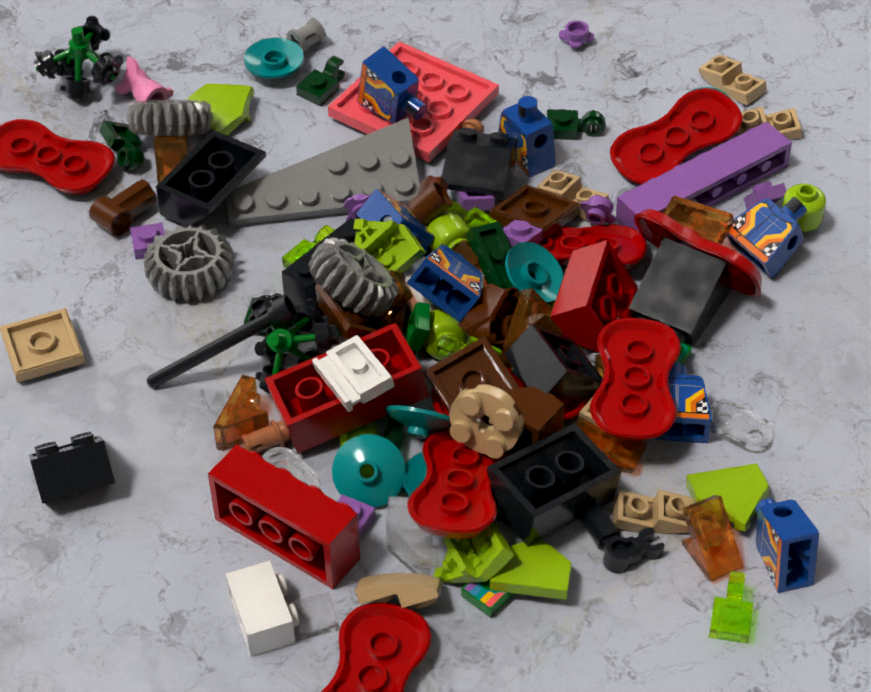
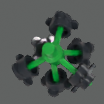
(69, 61)
(285, 341)

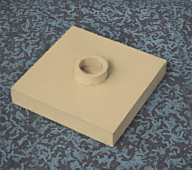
(42, 345)

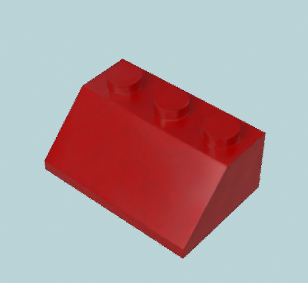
(592, 294)

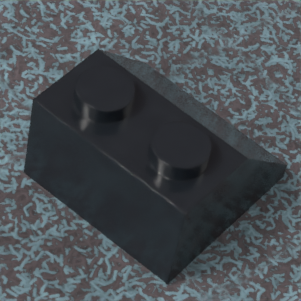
(480, 162)
(553, 365)

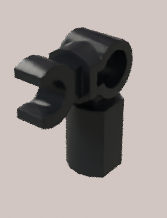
(618, 550)

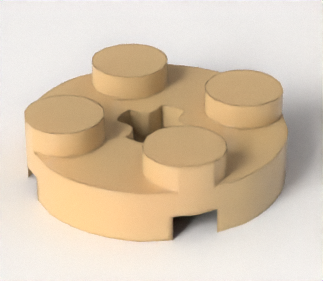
(476, 434)

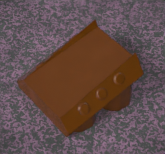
(492, 316)

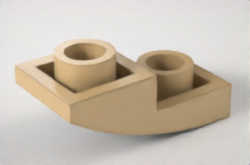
(728, 76)
(784, 121)
(568, 187)
(662, 512)
(410, 588)

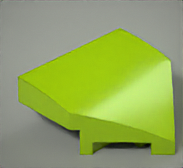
(228, 104)
(388, 243)
(738, 486)
(475, 557)
(534, 572)

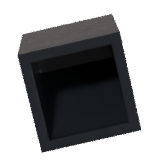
(682, 290)

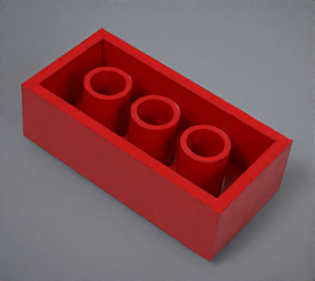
(315, 413)
(285, 515)

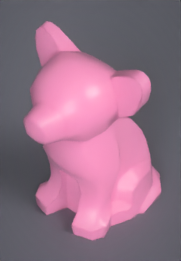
(141, 85)

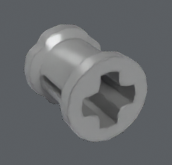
(306, 35)

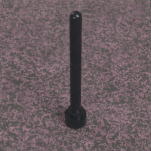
(279, 313)

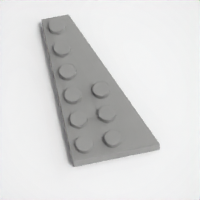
(328, 179)

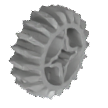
(169, 117)
(189, 262)
(353, 277)

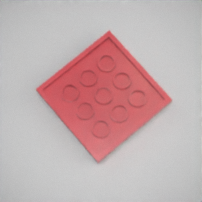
(447, 91)

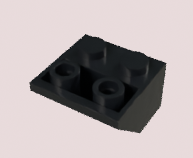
(71, 467)

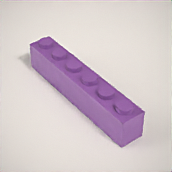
(711, 174)

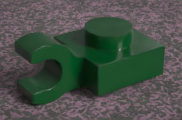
(321, 86)

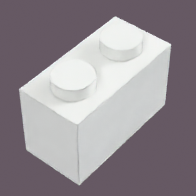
(261, 608)

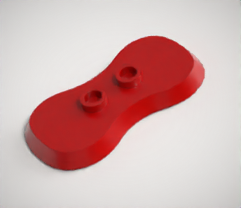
(692, 124)
(65, 163)
(657, 226)
(626, 242)
(634, 390)
(456, 490)
(379, 648)

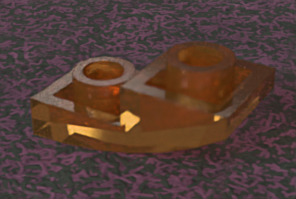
(621, 452)

